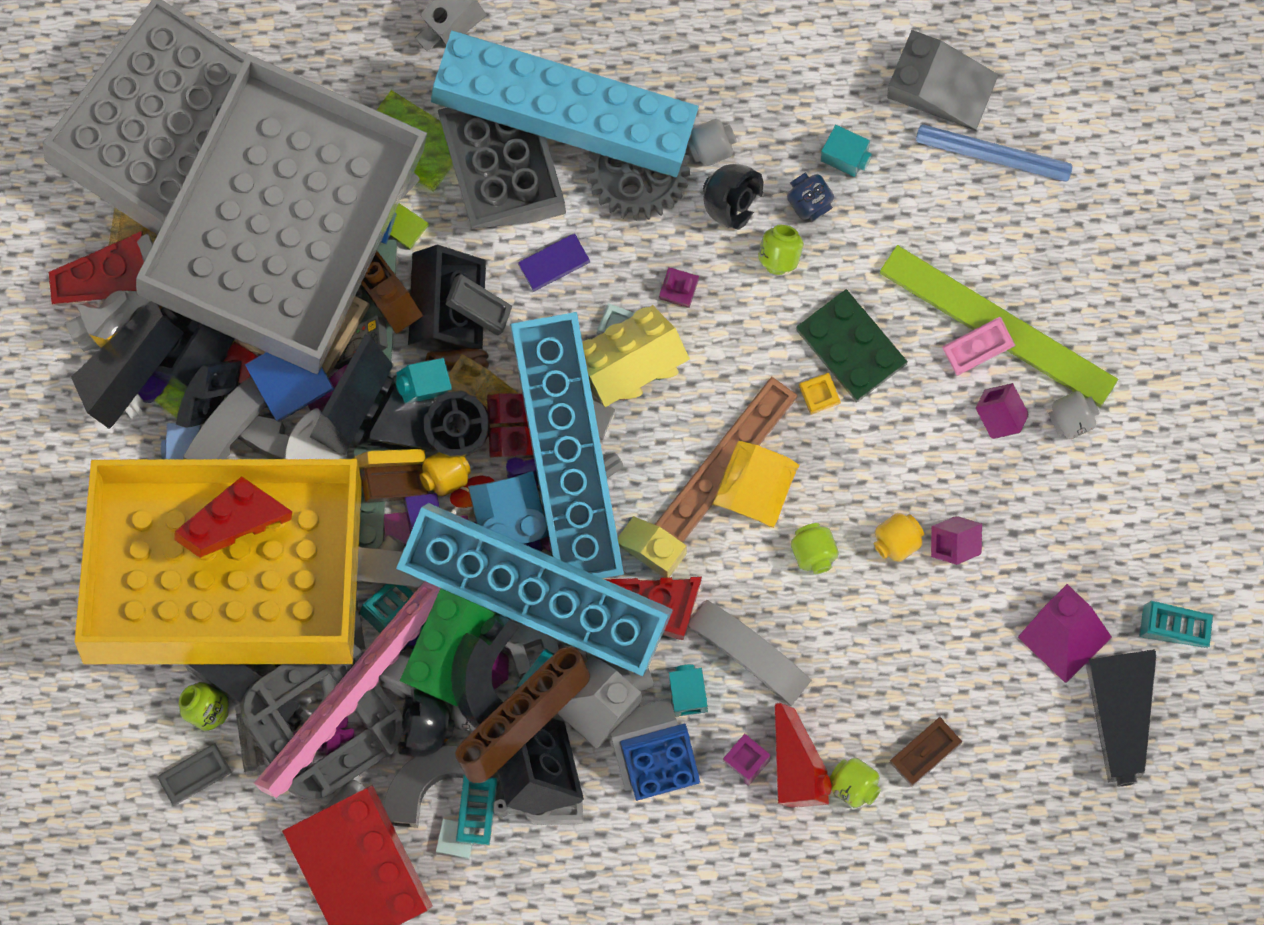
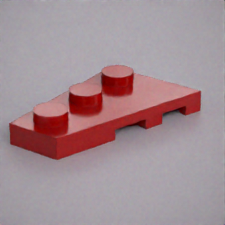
(98, 273)
(231, 515)
(675, 594)

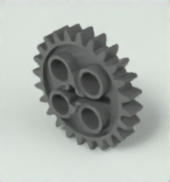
(612, 181)

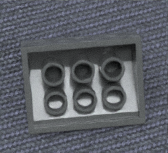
(501, 171)

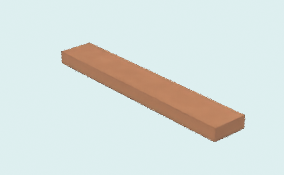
(701, 489)

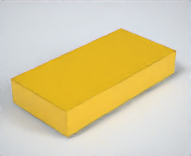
(390, 458)

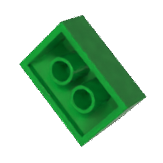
(435, 649)

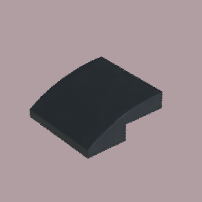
(207, 392)

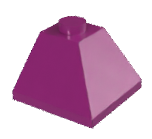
(1065, 633)

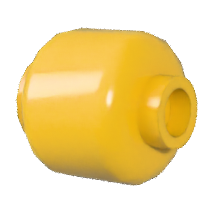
(444, 473)
(898, 537)

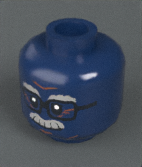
(810, 196)

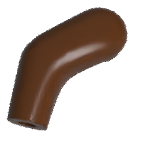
(451, 357)

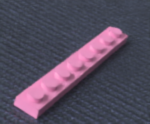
(344, 697)

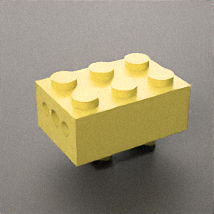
(633, 355)

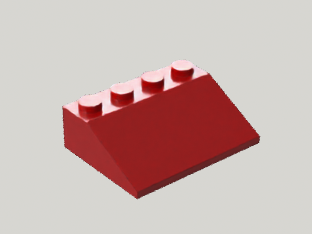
(357, 864)

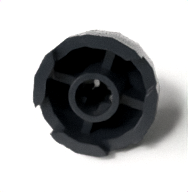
(732, 190)
(450, 414)
(424, 724)

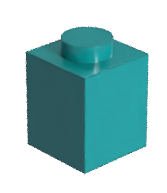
(846, 151)
(423, 381)
(688, 690)

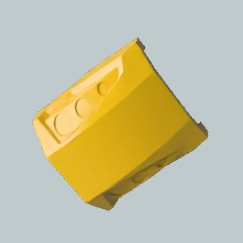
(756, 483)

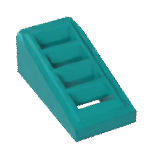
(373, 616)
(1149, 631)
(489, 785)

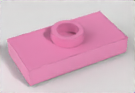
(978, 346)

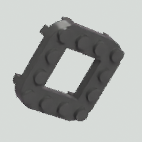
(346, 762)

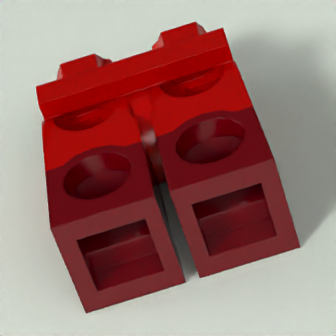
(508, 440)

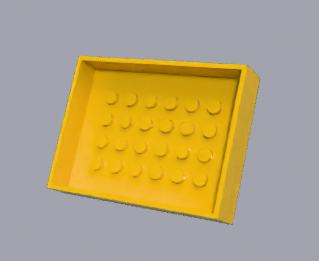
(253, 602)

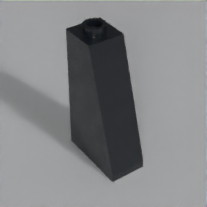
(126, 363)
(235, 680)
(1122, 708)

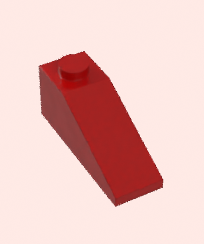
(800, 770)

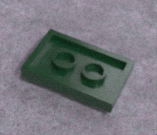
(851, 345)

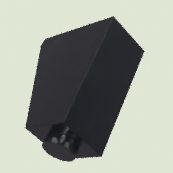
(397, 424)

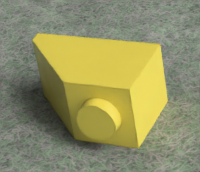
(652, 546)

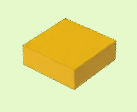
(819, 393)

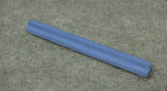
(994, 153)

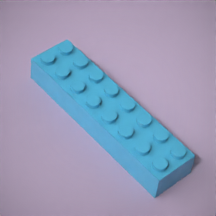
(563, 103)
(566, 444)
(534, 589)

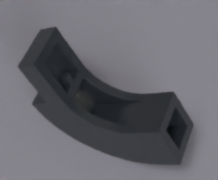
(473, 669)

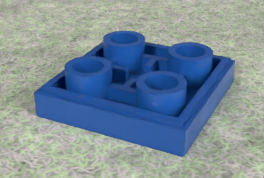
(286, 385)
(660, 761)

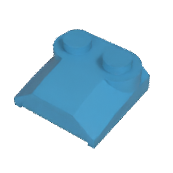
(510, 508)

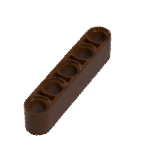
(522, 715)

